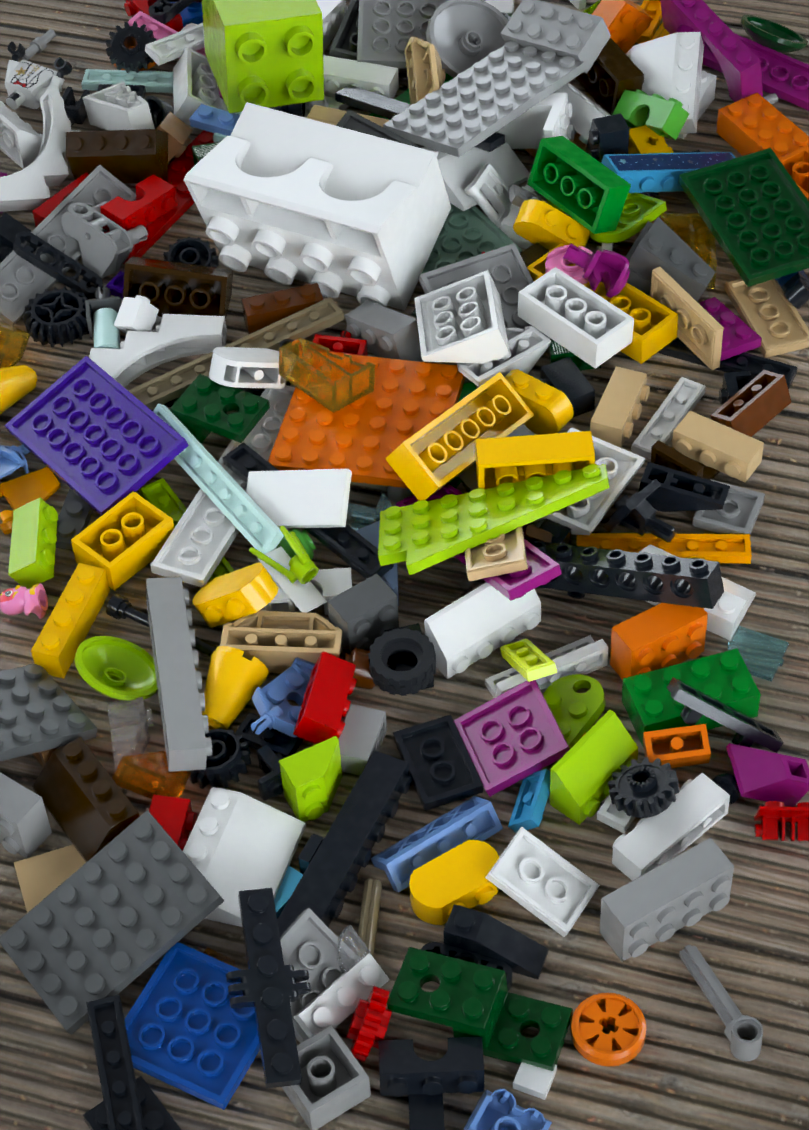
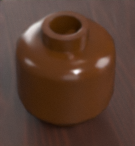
(362, 672)

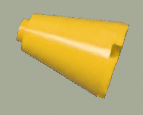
(15, 384)
(230, 685)

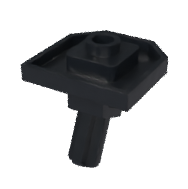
(639, 515)

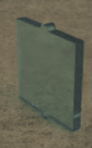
(759, 651)

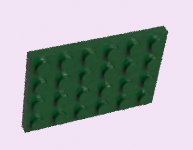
(753, 214)

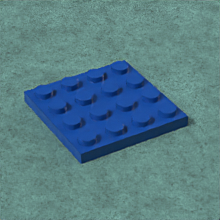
(188, 1031)

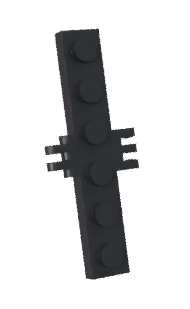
(268, 988)

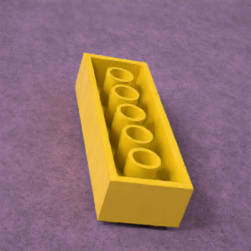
(653, 322)
(449, 441)

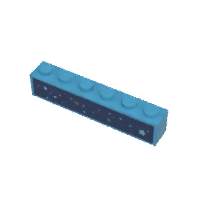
(660, 170)

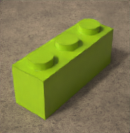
(33, 543)

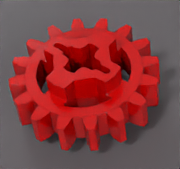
(369, 1023)

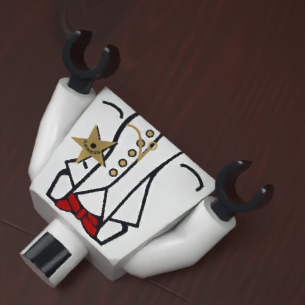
(29, 81)

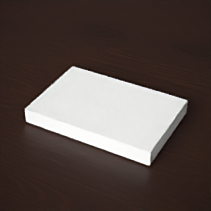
(542, 881)

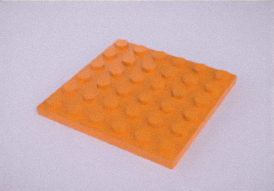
(371, 428)

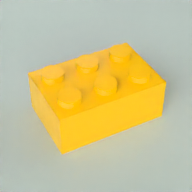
(123, 539)

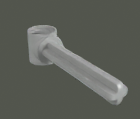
(736, 1024)

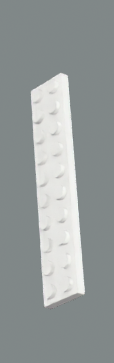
(204, 530)

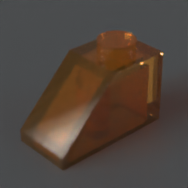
(149, 775)

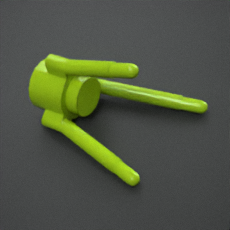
(301, 565)

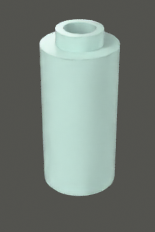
(104, 331)

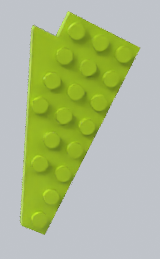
(448, 526)

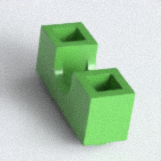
(654, 111)

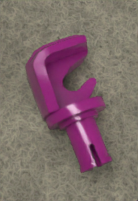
(602, 267)

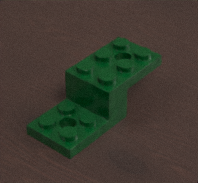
(205, 407)
(478, 1004)

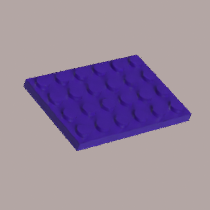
(96, 435)

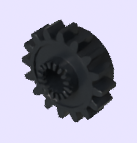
(119, 51)
(192, 252)
(228, 759)
(644, 788)

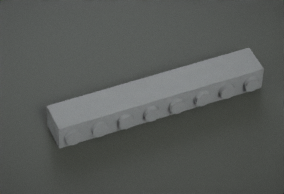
(176, 675)

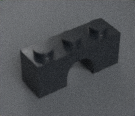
(407, 1074)

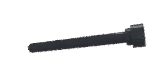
(120, 607)

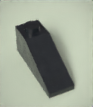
(682, 490)
(491, 938)

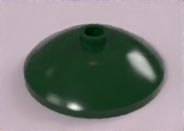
(772, 34)

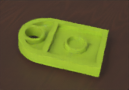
(634, 216)
(575, 710)

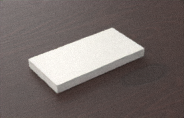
(302, 496)

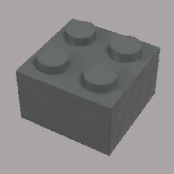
(364, 613)

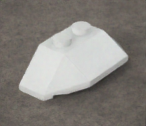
(525, 350)

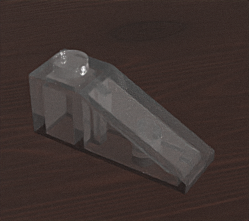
(129, 728)

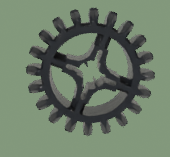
(57, 316)

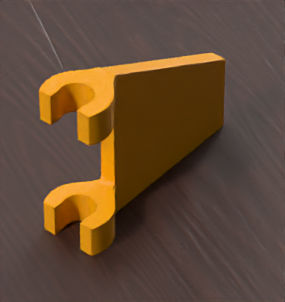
(24, 490)

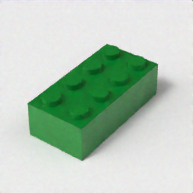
(578, 184)
(718, 676)

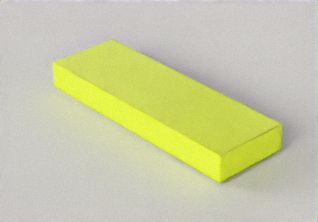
(528, 660)

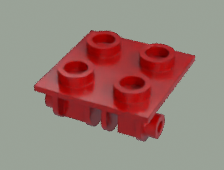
(776, 812)

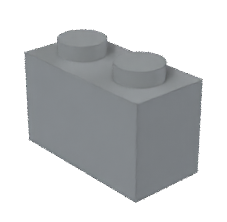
(361, 736)

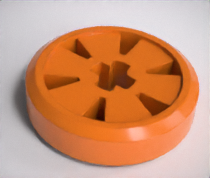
(610, 1048)

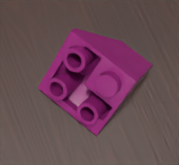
(769, 775)

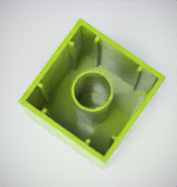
(265, 51)

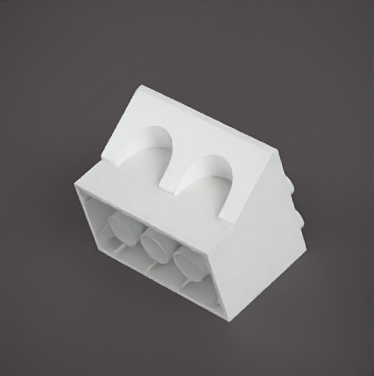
(321, 205)

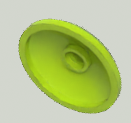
(116, 668)

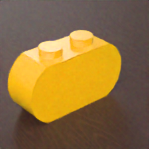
(548, 226)
(548, 404)
(235, 595)
(453, 879)

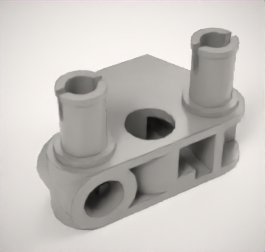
(100, 251)

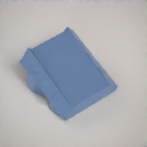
(501, 1112)

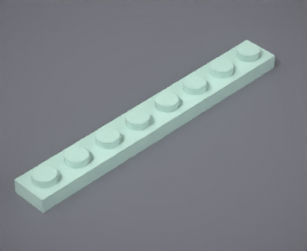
(223, 489)

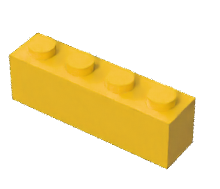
(71, 619)

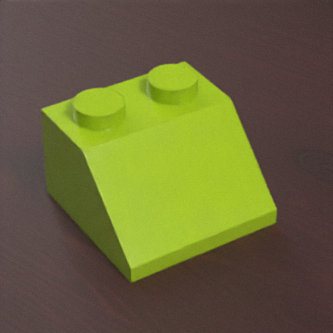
(312, 779)

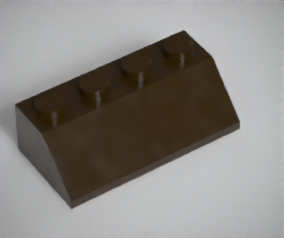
(611, 76)
(124, 153)
(179, 286)
(83, 798)

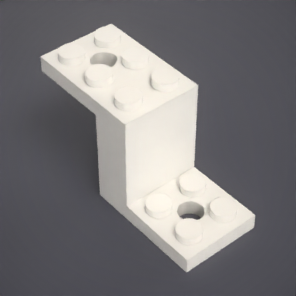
(543, 120)

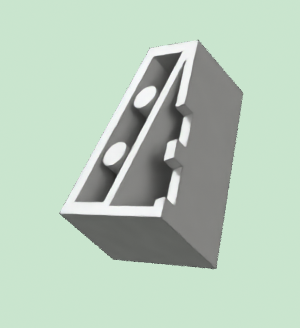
(386, 331)

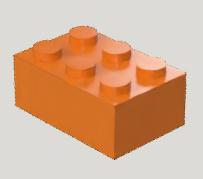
(657, 639)

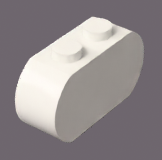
(246, 368)

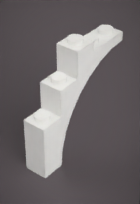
(31, 185)
(174, 338)

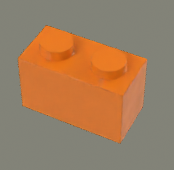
(678, 746)

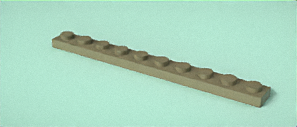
(298, 325)

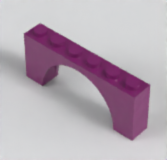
(736, 60)

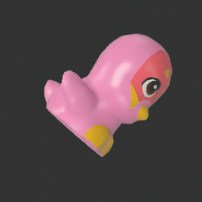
(20, 599)

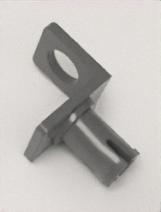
(101, 301)

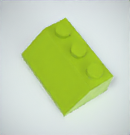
(583, 773)

